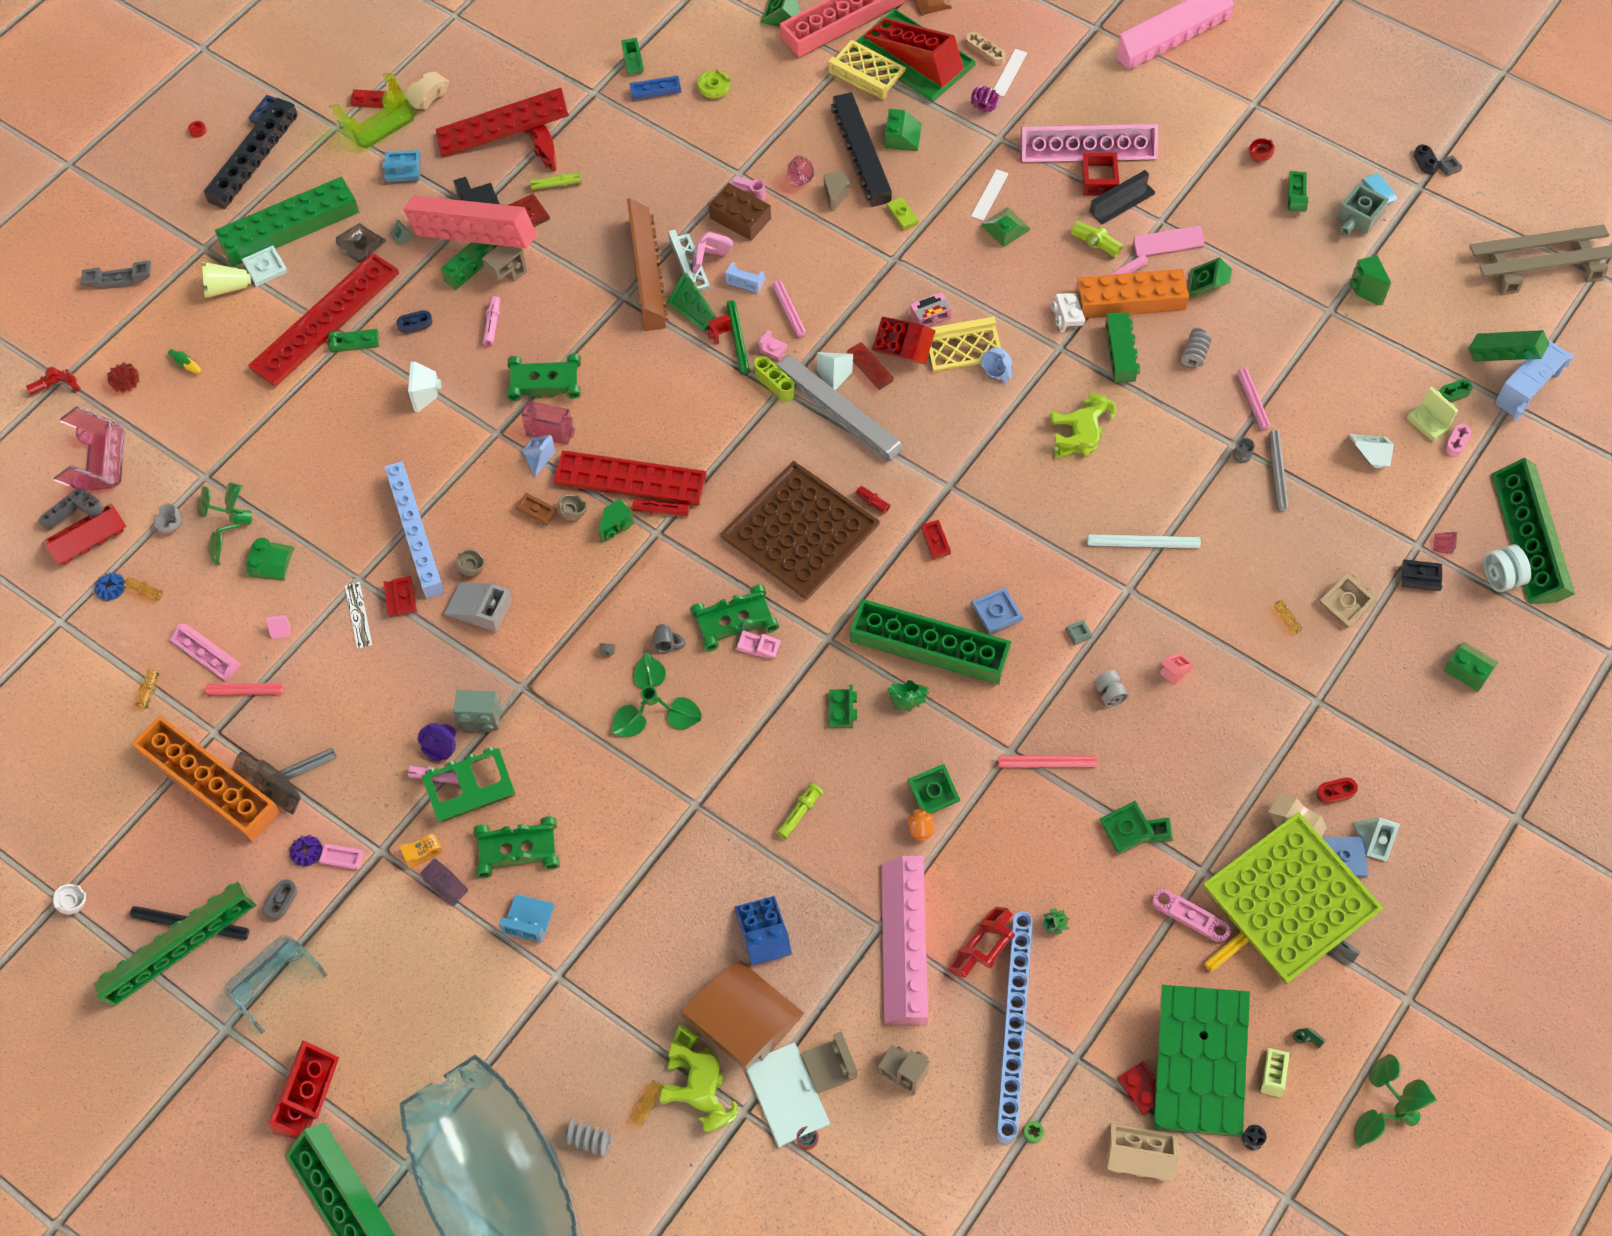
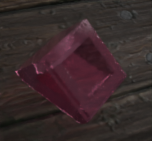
(1445, 542)

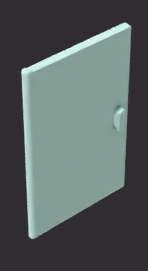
(782, 1092)

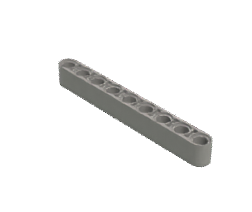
(840, 409)

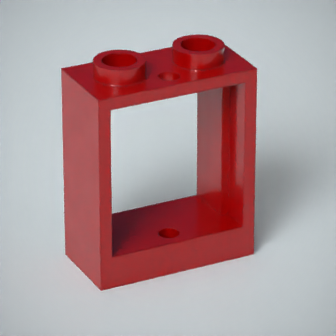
(1092, 186)

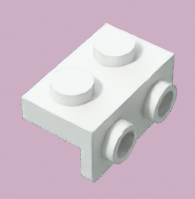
(1067, 311)

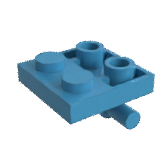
(402, 166)

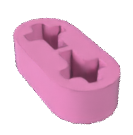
(1456, 439)

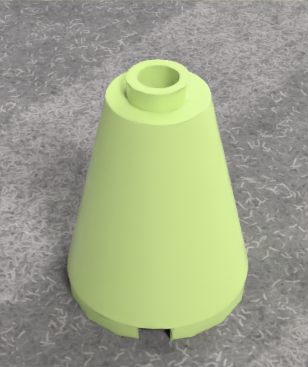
(223, 279)

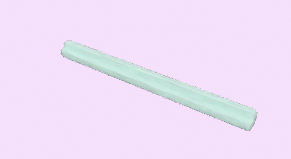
(1143, 541)

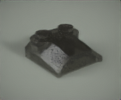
(359, 242)

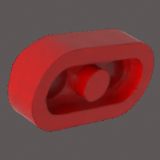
(1336, 791)

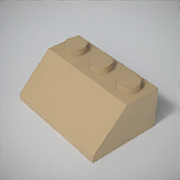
(1142, 1152)

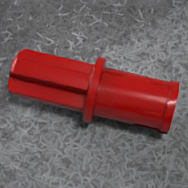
(873, 499)

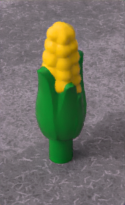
(183, 360)

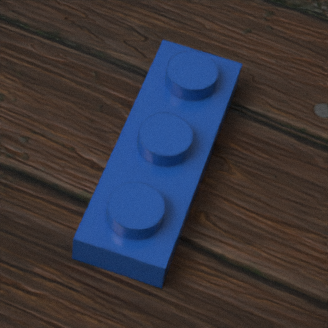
(655, 87)

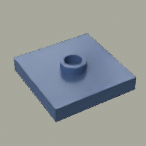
(996, 611)
(1351, 852)

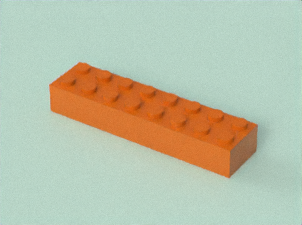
(206, 778)

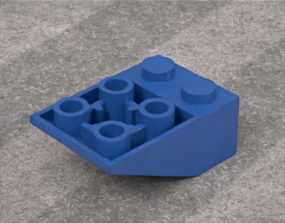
(763, 930)

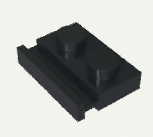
(1421, 575)

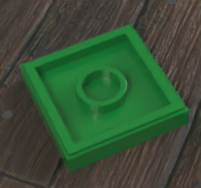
(1127, 827)

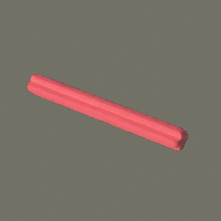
(1047, 761)

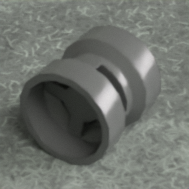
(1243, 450)

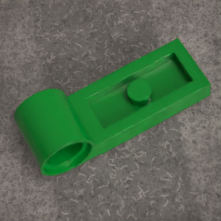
(1297, 191)

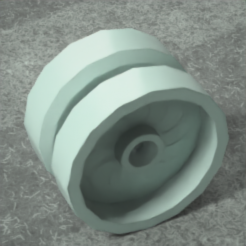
(1507, 568)

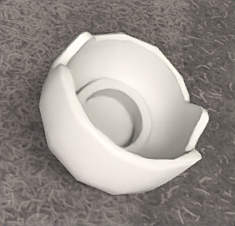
(69, 899)

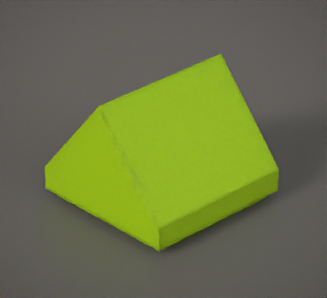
(685, 1037)

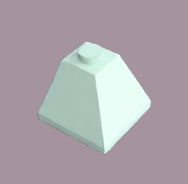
(422, 386)
(1376, 449)

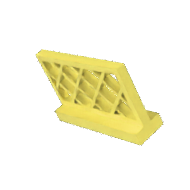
(858, 77)
(959, 330)

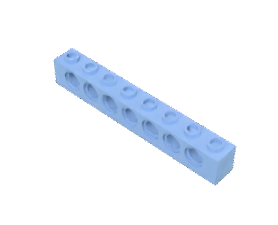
(414, 530)

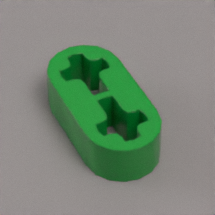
(1453, 389)

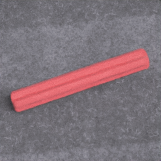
(245, 689)

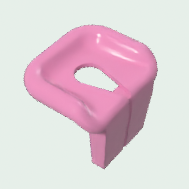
(722, 242)

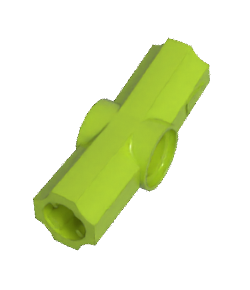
(1103, 242)

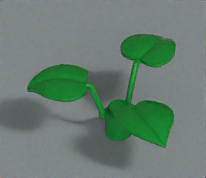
(236, 516)
(651, 673)
(1415, 1097)

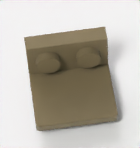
(830, 1064)

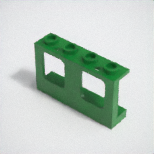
(472, 795)

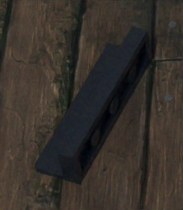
(1121, 198)

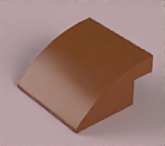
(742, 1014)

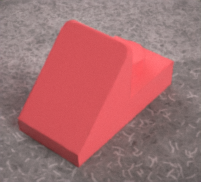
(1175, 668)

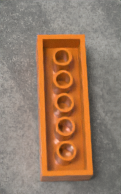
(1132, 293)

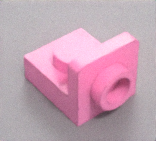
(771, 347)

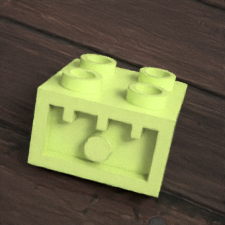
(1433, 415)

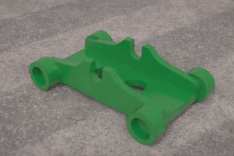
(522, 384)
(753, 604)
(492, 841)

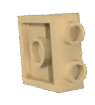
(1349, 599)

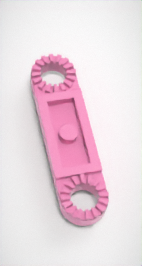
(1191, 915)

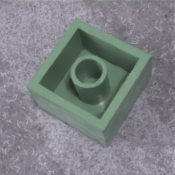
(477, 710)

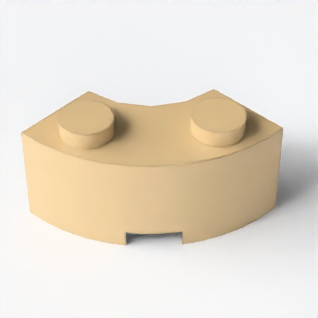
(426, 90)
(1287, 806)

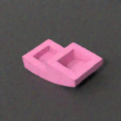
(759, 646)

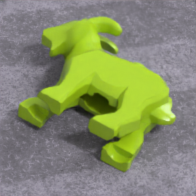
(1084, 426)
(701, 1086)

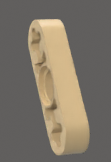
(976, 42)

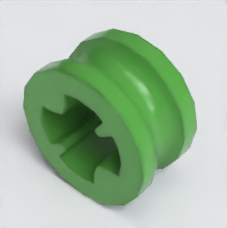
(1036, 1126)

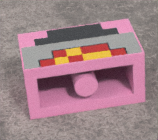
(931, 310)

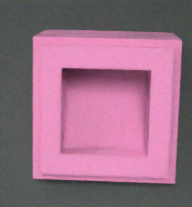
(278, 626)

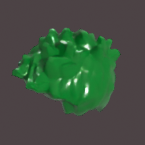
(907, 695)

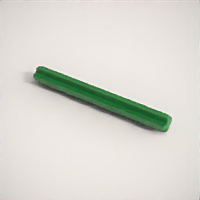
(738, 337)

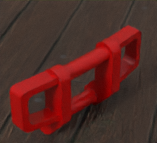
(973, 955)

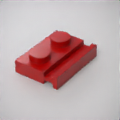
(400, 596)
(1140, 1086)

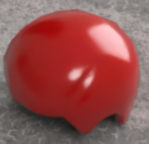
(1261, 149)

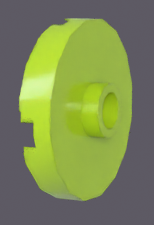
(714, 84)

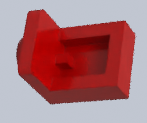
(718, 326)

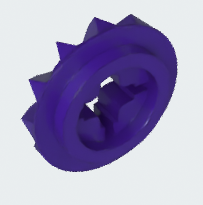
(314, 852)

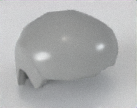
(168, 518)

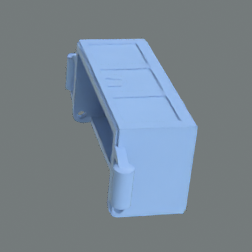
(1530, 378)

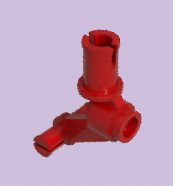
(53, 376)

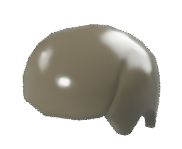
(571, 507)
(470, 562)

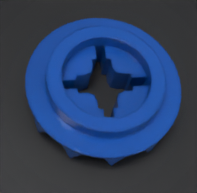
(113, 591)

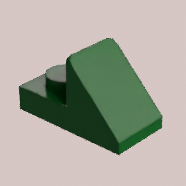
(632, 55)

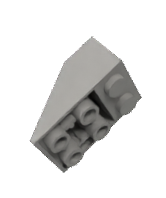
(480, 604)

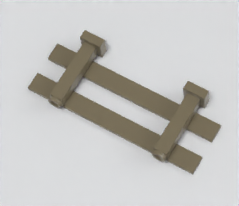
(1578, 236)

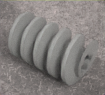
(1196, 348)
(588, 1138)

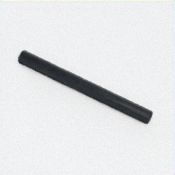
(171, 918)

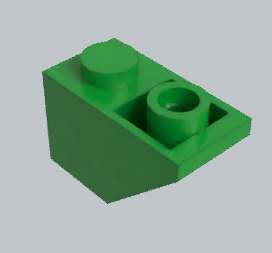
(615, 519)

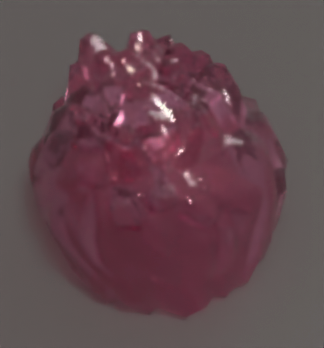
(800, 171)

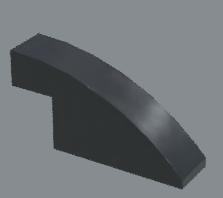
(483, 193)

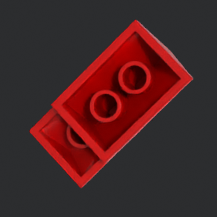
(303, 1091)

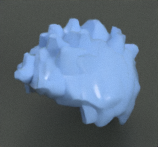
(997, 364)

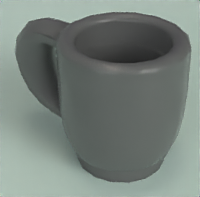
(664, 639)

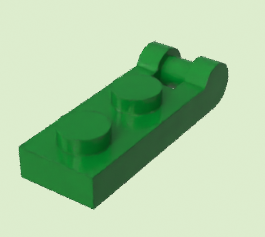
(353, 340)

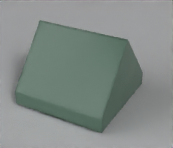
(400, 233)

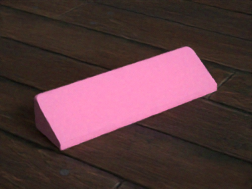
(1168, 241)
(204, 651)

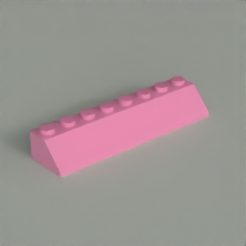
(1170, 29)
(1071, 141)
(904, 941)

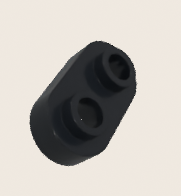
(1424, 156)

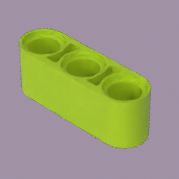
(774, 378)

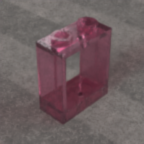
(548, 420)

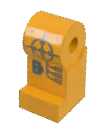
(421, 850)

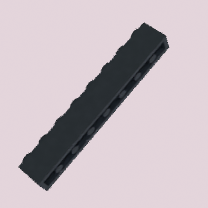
(861, 149)

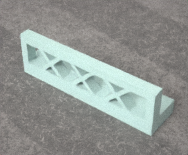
(683, 262)

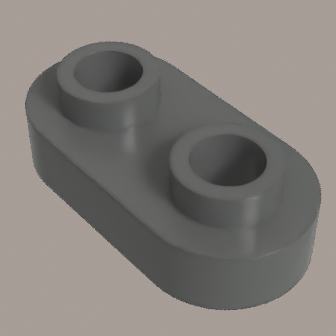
(280, 900)

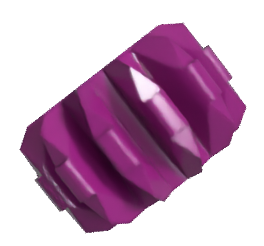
(984, 98)

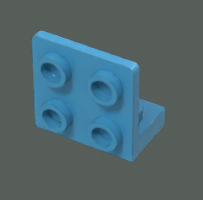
(527, 918)

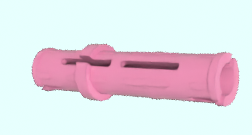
(492, 315)
(417, 772)

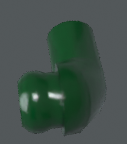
(1308, 1035)

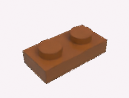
(536, 509)

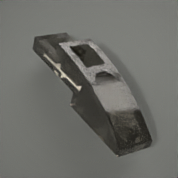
(269, 780)

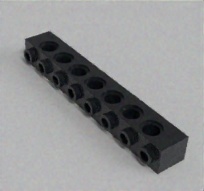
(250, 153)

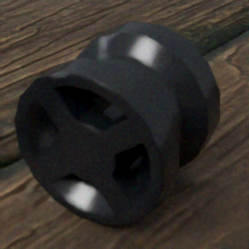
(1255, 1132)

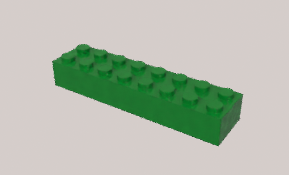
(287, 220)
(930, 641)

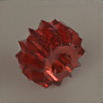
(123, 377)

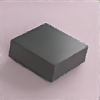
(1450, 165)

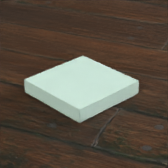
(264, 265)

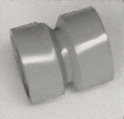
(1111, 688)

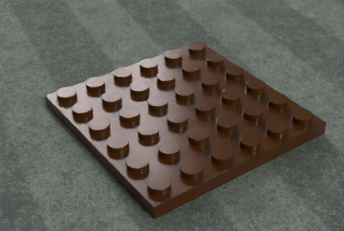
(800, 529)

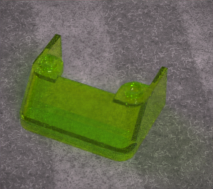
(394, 117)

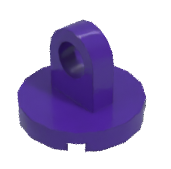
(437, 741)

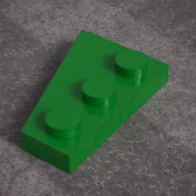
(691, 303)

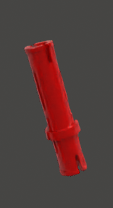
(660, 507)

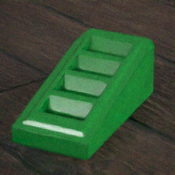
(1163, 822)

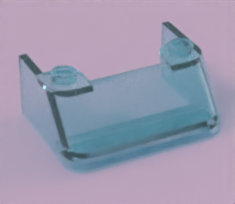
(241, 985)

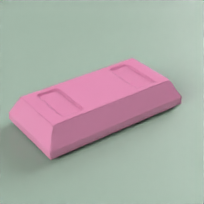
(341, 856)

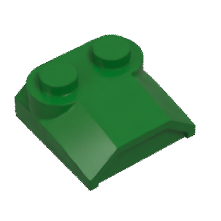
(268, 559)
(933, 789)

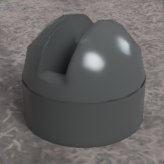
(610, 648)

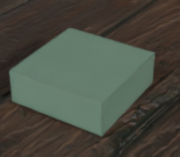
(1079, 632)

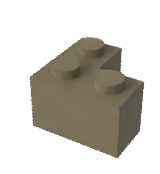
(504, 262)
(904, 1068)

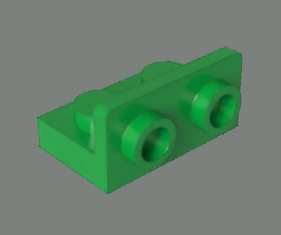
(841, 707)

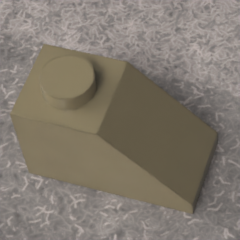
(836, 188)

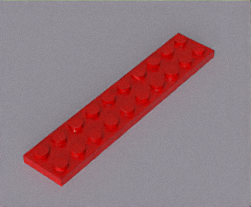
(324, 317)

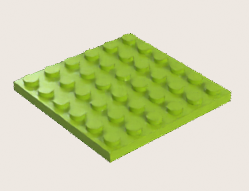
(1292, 897)

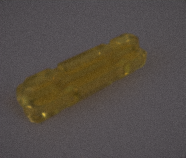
(1288, 617)

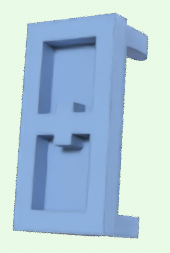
(744, 279)

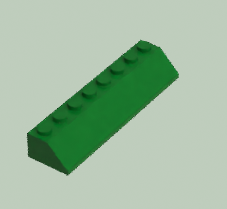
(1533, 531)
(174, 944)
(335, 1185)

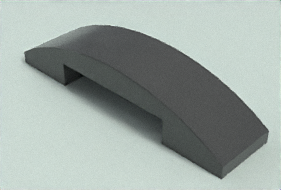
(116, 278)

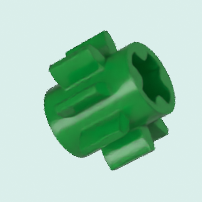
(1055, 921)

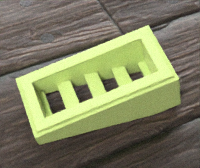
(1270, 1085)

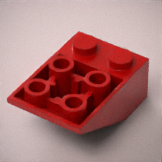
(904, 340)

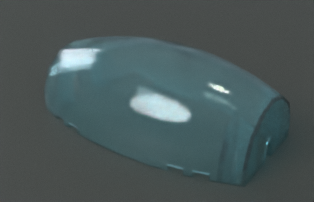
(485, 1158)

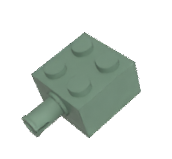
(1361, 209)

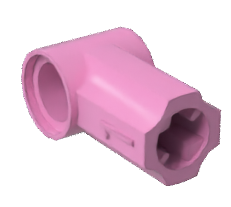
(754, 187)

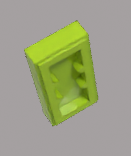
(902, 213)

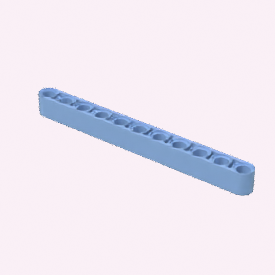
(1014, 1035)

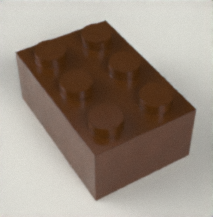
(740, 211)

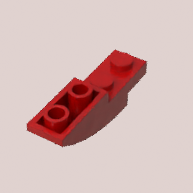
(543, 146)

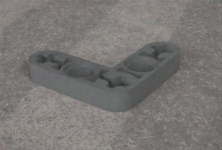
(76, 499)

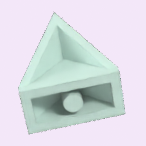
(834, 367)
(1377, 836)

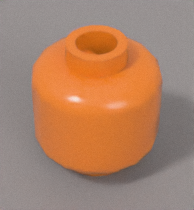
(921, 825)

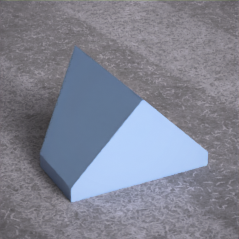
(538, 452)

